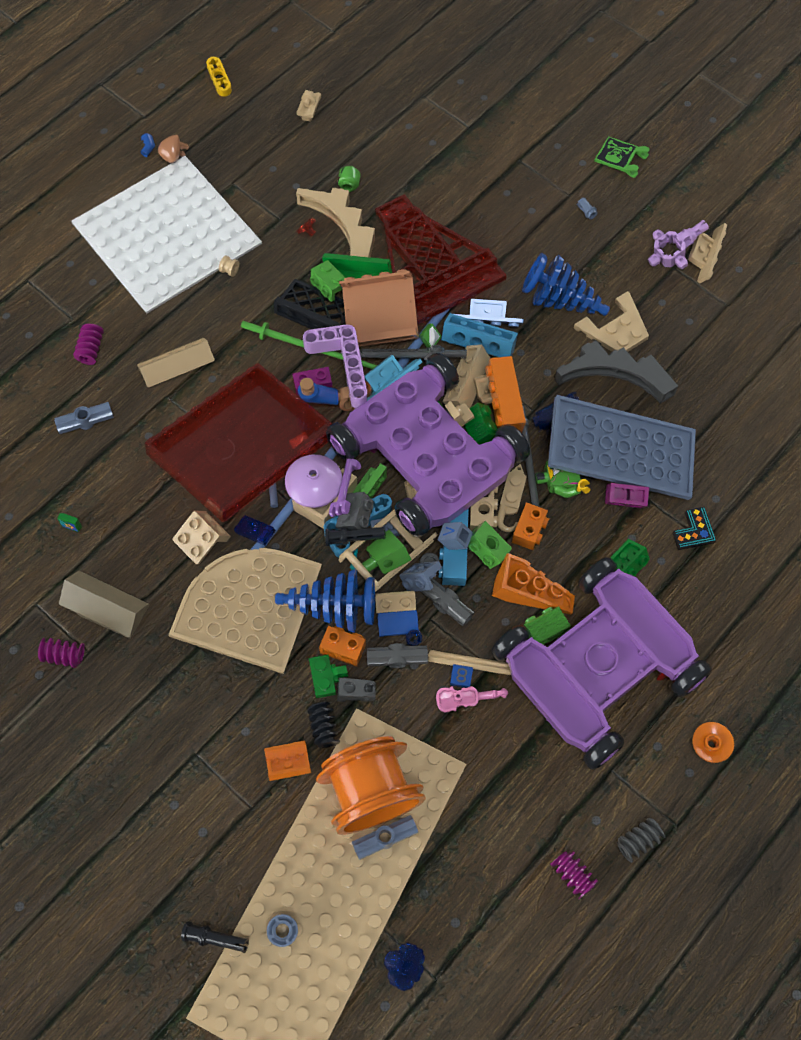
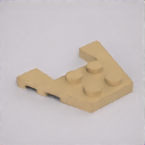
(624, 331)

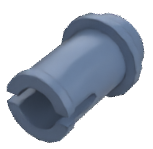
(589, 211)

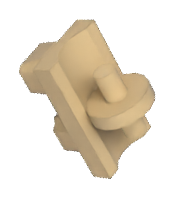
(308, 105)

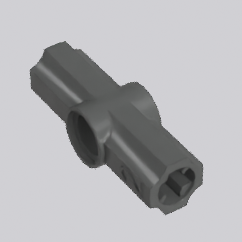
(448, 602)
(397, 655)

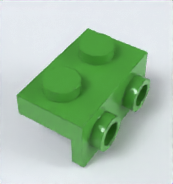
(326, 279)

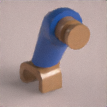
(323, 394)

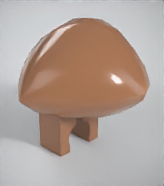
(170, 148)

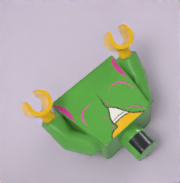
(562, 482)

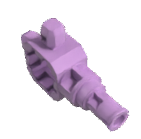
(682, 241)

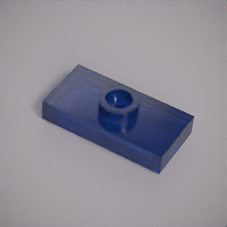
(254, 530)

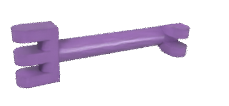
(342, 506)

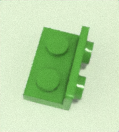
(372, 480)

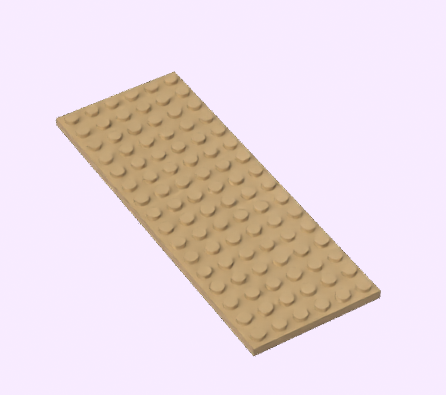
(333, 899)

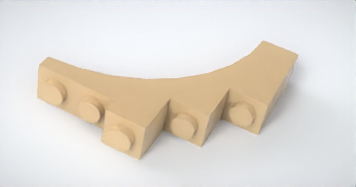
(347, 218)

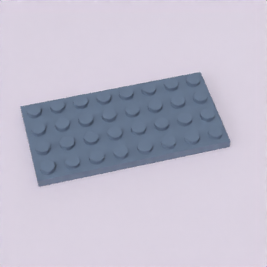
(622, 447)

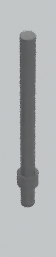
(530, 468)

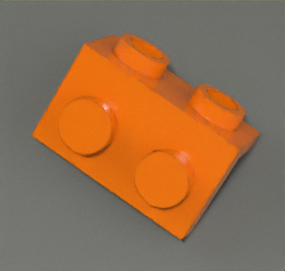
(287, 760)

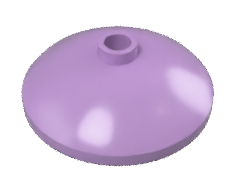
(313, 490)

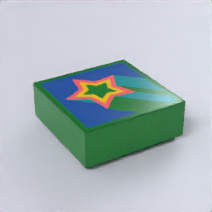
(69, 522)

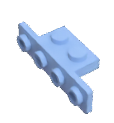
(490, 311)

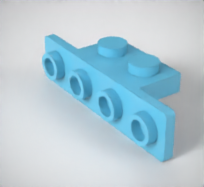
(387, 373)

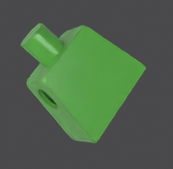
(386, 554)

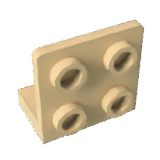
(199, 535)

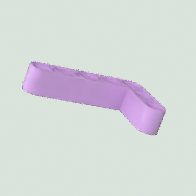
(343, 339)

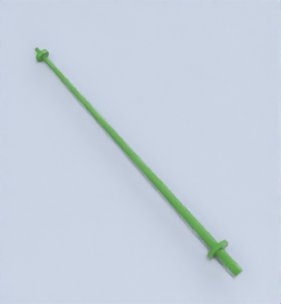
(265, 331)

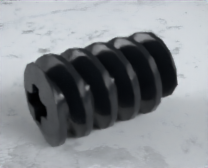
(321, 725)

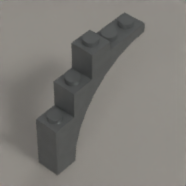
(619, 364)

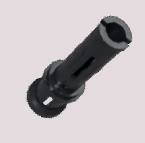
(345, 536)
(205, 936)

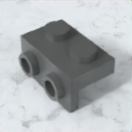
(359, 512)

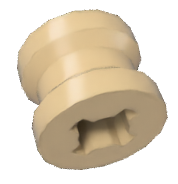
(229, 266)

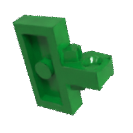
(325, 675)

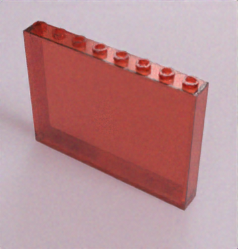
(238, 441)

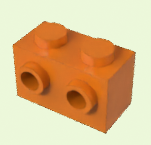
(529, 526)
(343, 645)

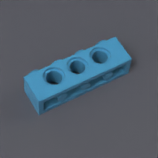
(469, 332)

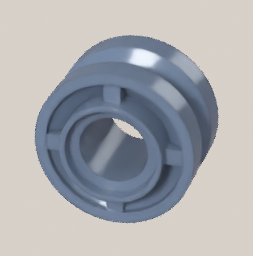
(271, 930)

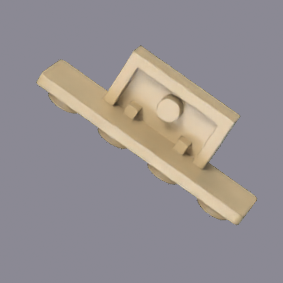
(705, 252)

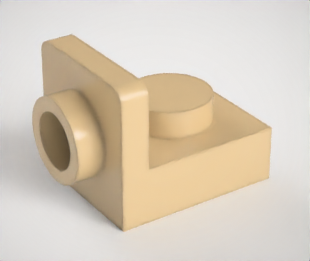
(460, 414)

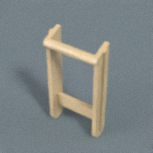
(414, 542)

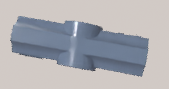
(74, 420)
(398, 831)

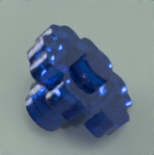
(405, 966)

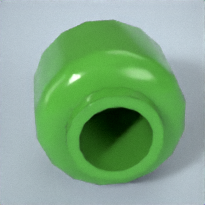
(348, 178)

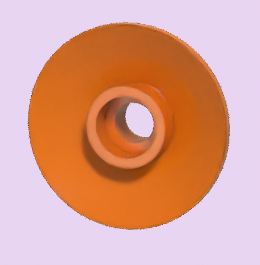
(719, 736)

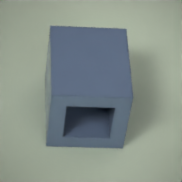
(455, 536)

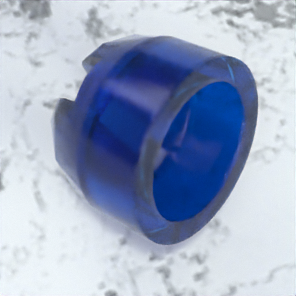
(417, 641)

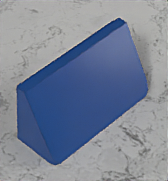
(397, 623)

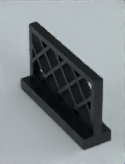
(308, 317)

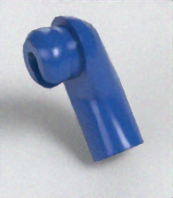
(149, 144)

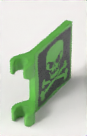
(620, 154)

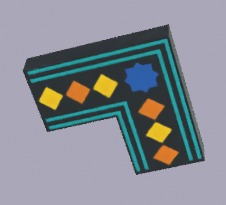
(698, 534)

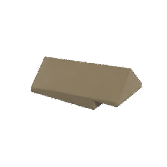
(102, 603)

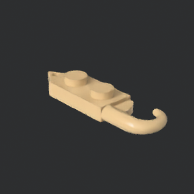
(511, 497)

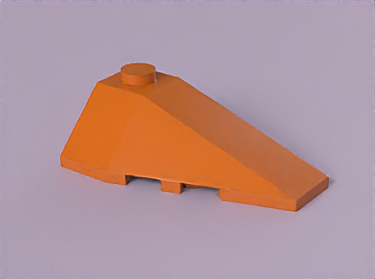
(525, 586)

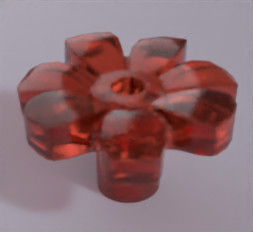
(307, 227)

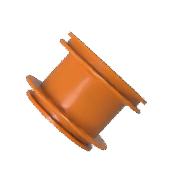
(369, 784)

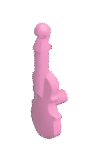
(450, 699)

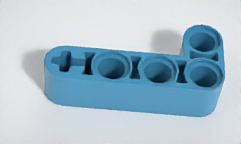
(381, 508)

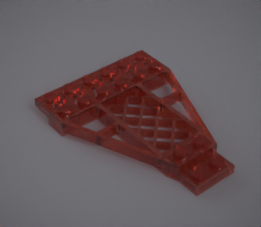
(455, 281)

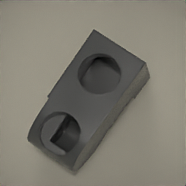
(356, 690)

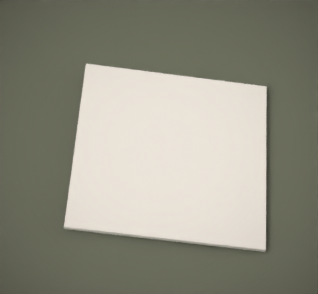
(165, 233)

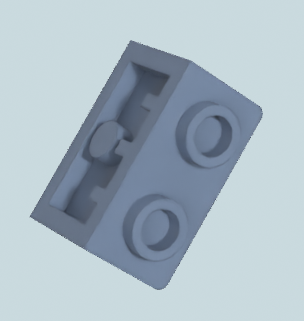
(419, 575)

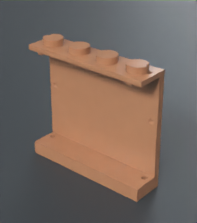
(381, 307)

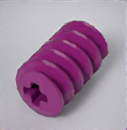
(88, 343)
(61, 653)
(574, 873)

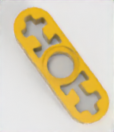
(219, 71)

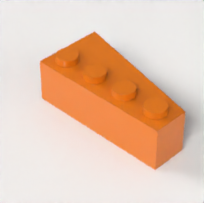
(505, 393)

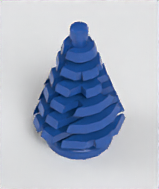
(561, 287)
(339, 602)

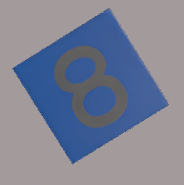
(461, 676)

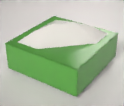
(430, 335)

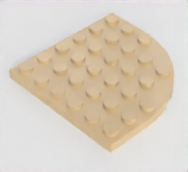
(235, 609)

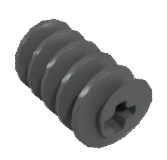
(640, 838)

